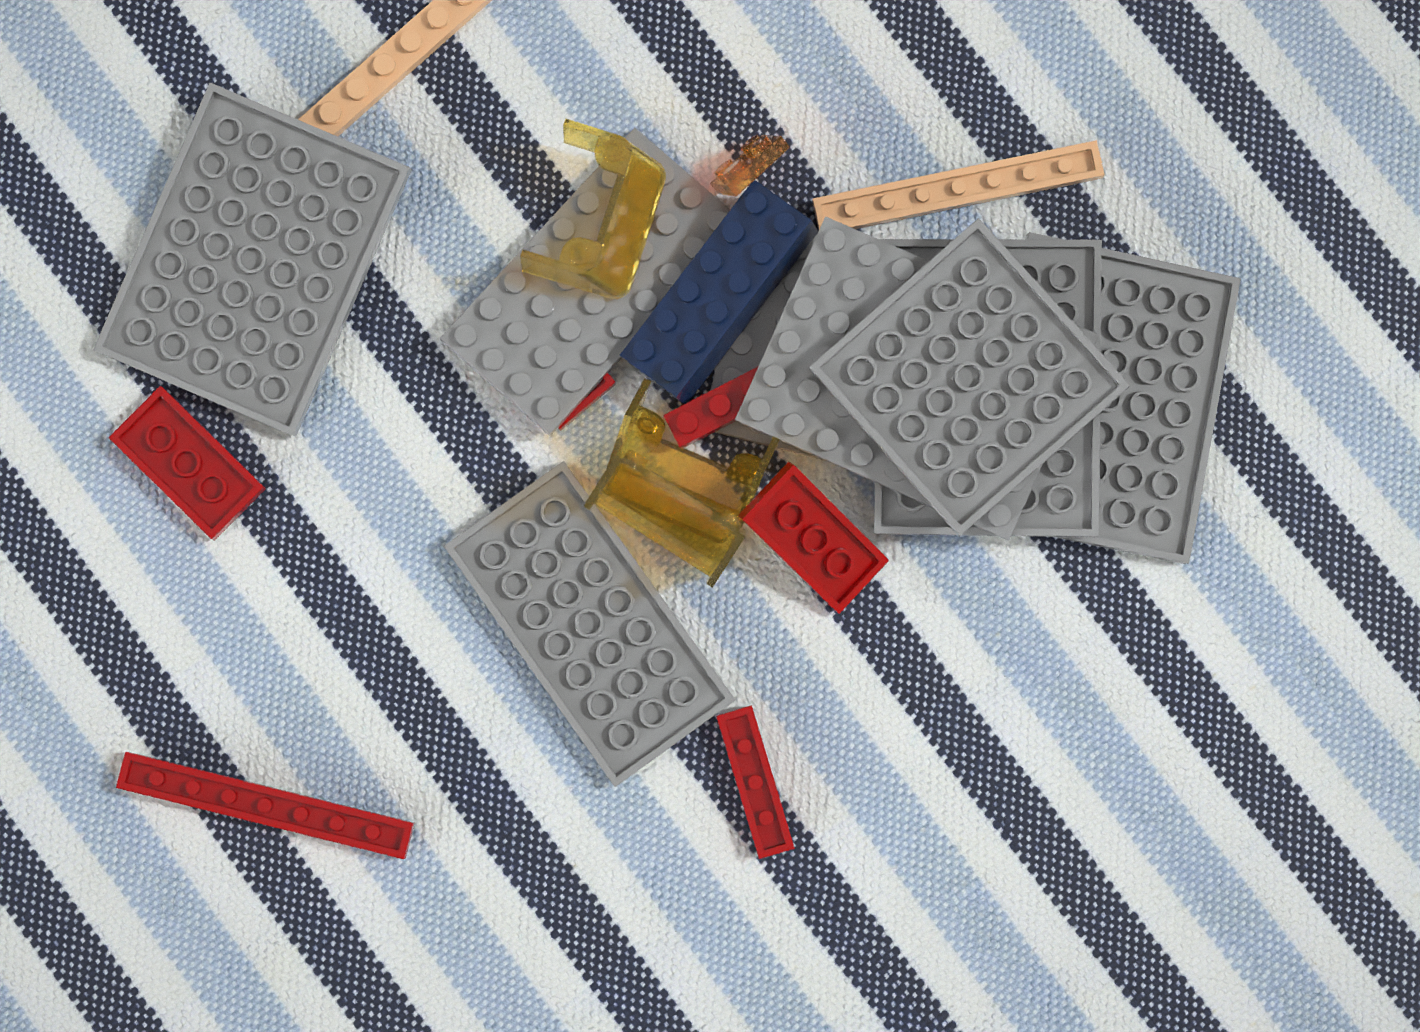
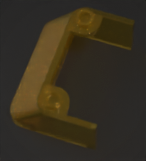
(611, 261)
(701, 477)
(668, 514)

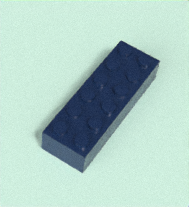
(719, 292)

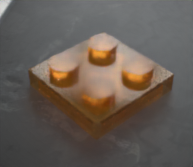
(755, 159)

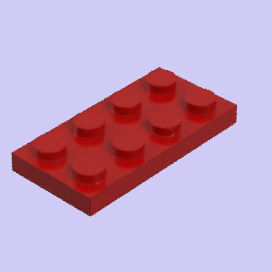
(187, 463)
(813, 537)

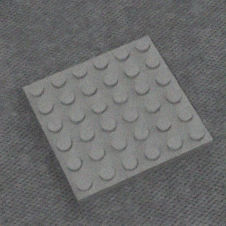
(969, 377)

